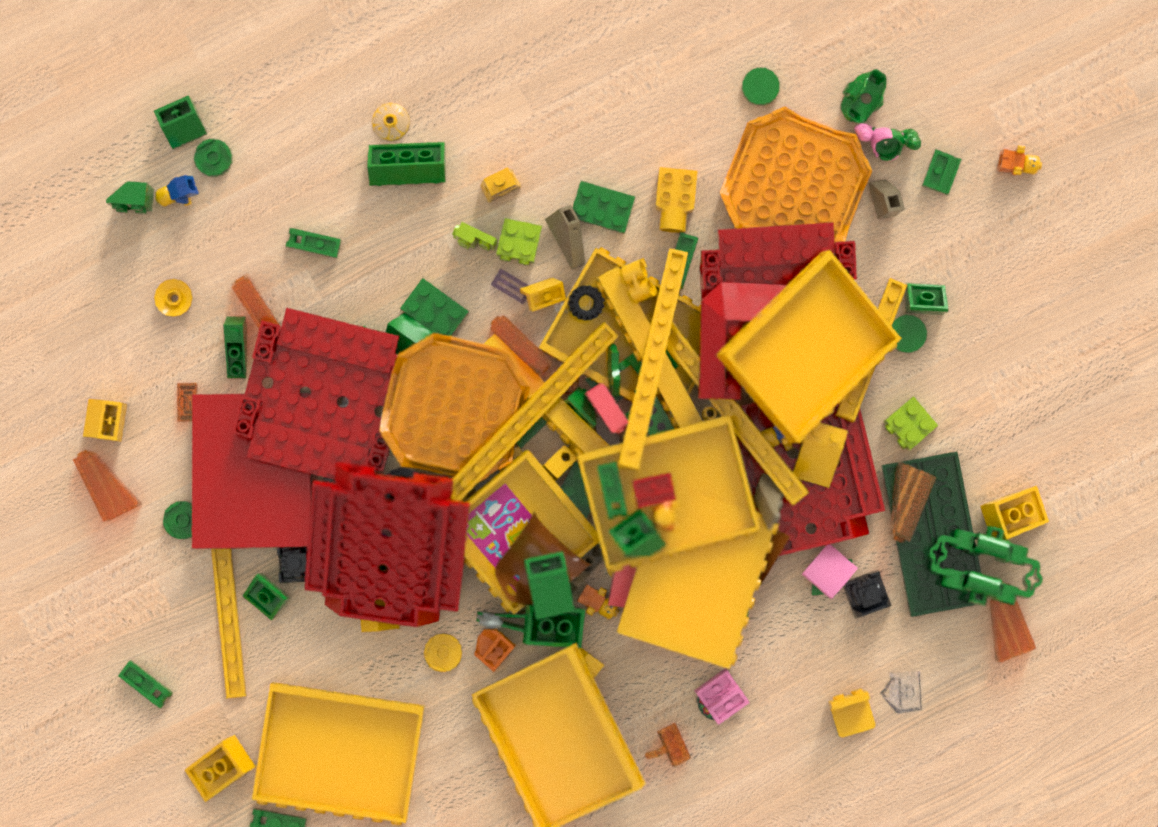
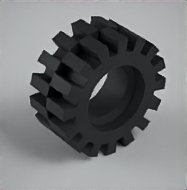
(597, 302)

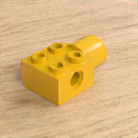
(675, 198)

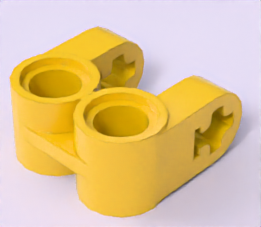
(636, 277)

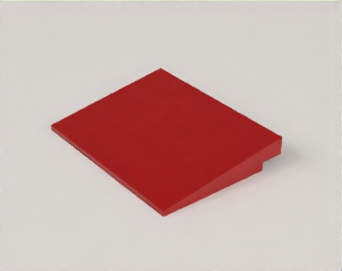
(237, 497)

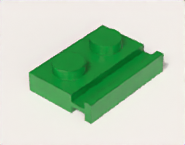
(941, 172)

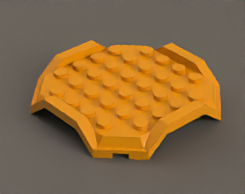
(795, 174)
(449, 402)

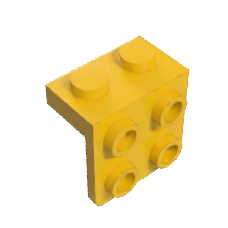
(852, 713)

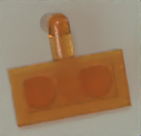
(672, 745)

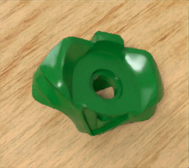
(872, 83)

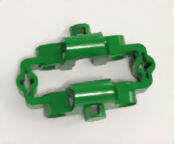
(978, 583)

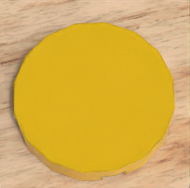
(443, 652)

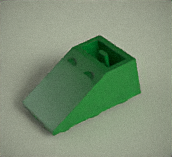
(549, 585)

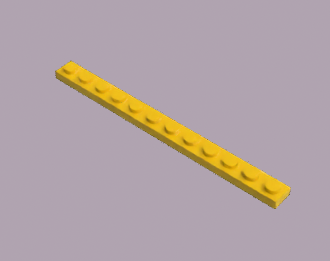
(653, 360)
(532, 410)
(742, 424)

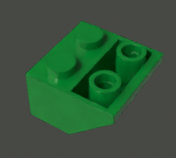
(180, 122)
(132, 196)

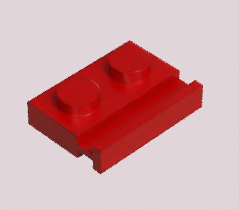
(653, 490)

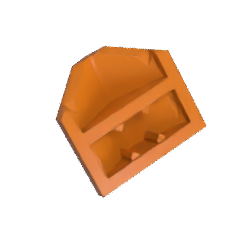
(493, 648)

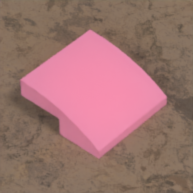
(829, 571)
(722, 696)

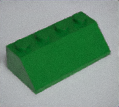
(406, 163)

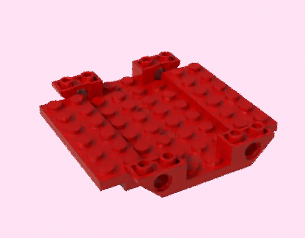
(770, 256)
(334, 363)
(834, 510)
(421, 554)

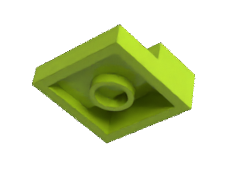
(469, 236)
(519, 241)
(910, 424)

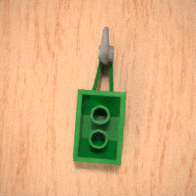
(551, 631)

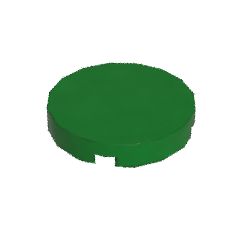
(760, 86)
(213, 157)
(912, 333)
(178, 520)

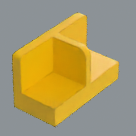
(544, 293)

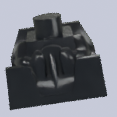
(292, 564)
(866, 594)

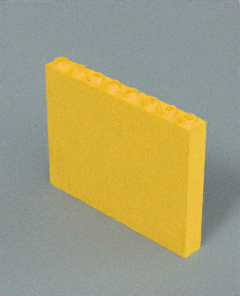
(569, 333)
(809, 347)
(699, 459)
(701, 596)
(558, 739)
(338, 753)

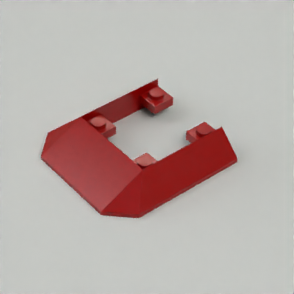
(720, 322)

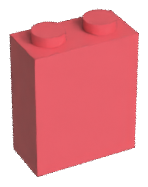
(607, 408)

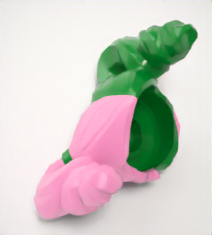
(895, 140)

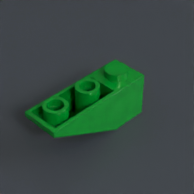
(235, 346)

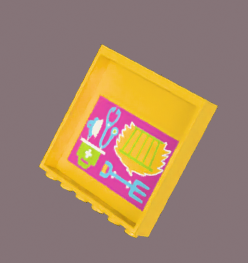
(503, 510)

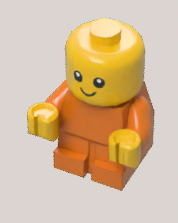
(1018, 162)
(665, 516)
(597, 601)

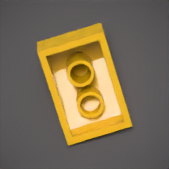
(820, 455)
(1015, 512)
(219, 768)

